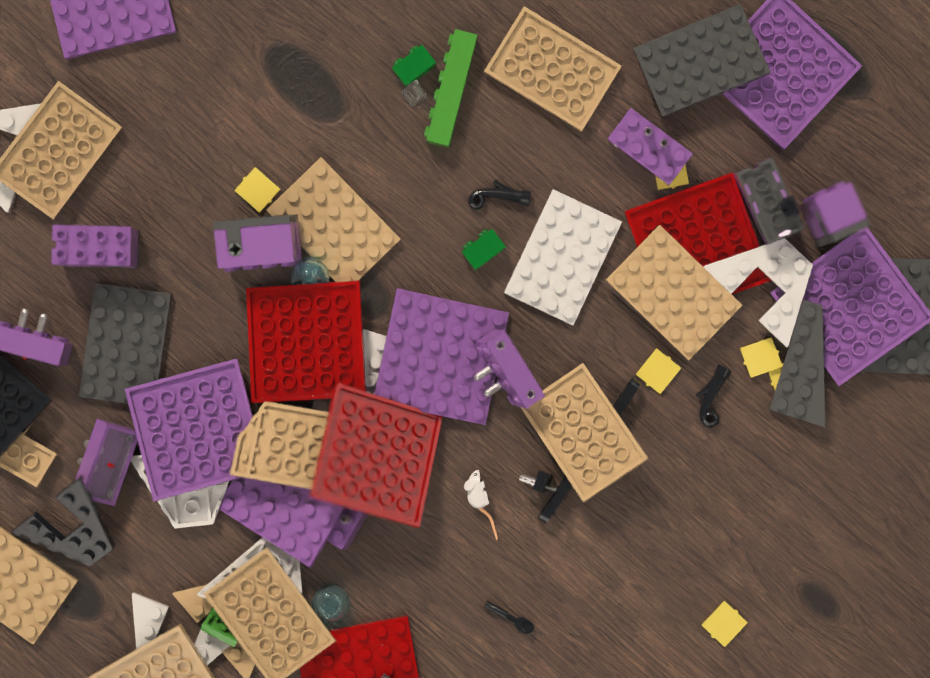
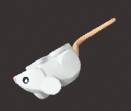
(477, 495)

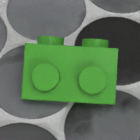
(216, 627)

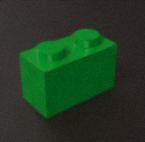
(414, 65)
(483, 249)

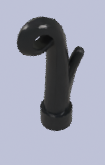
(502, 192)
(710, 392)

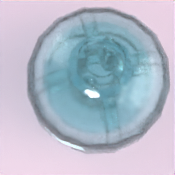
(309, 272)
(331, 603)

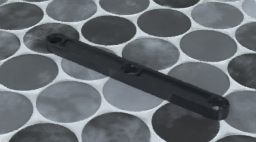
(565, 484)

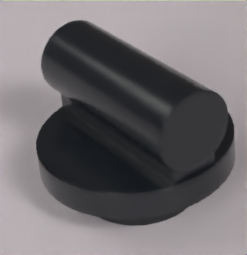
(789, 206)

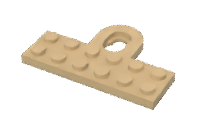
(28, 459)

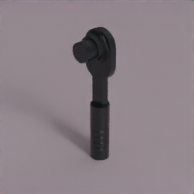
(521, 623)

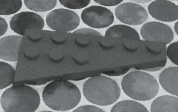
(802, 378)

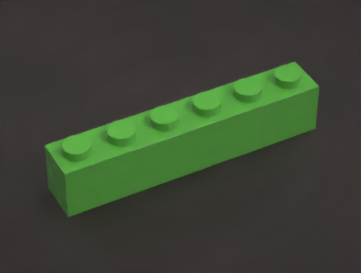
(451, 88)

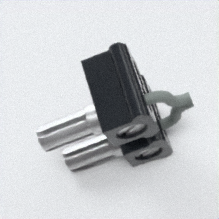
(541, 482)

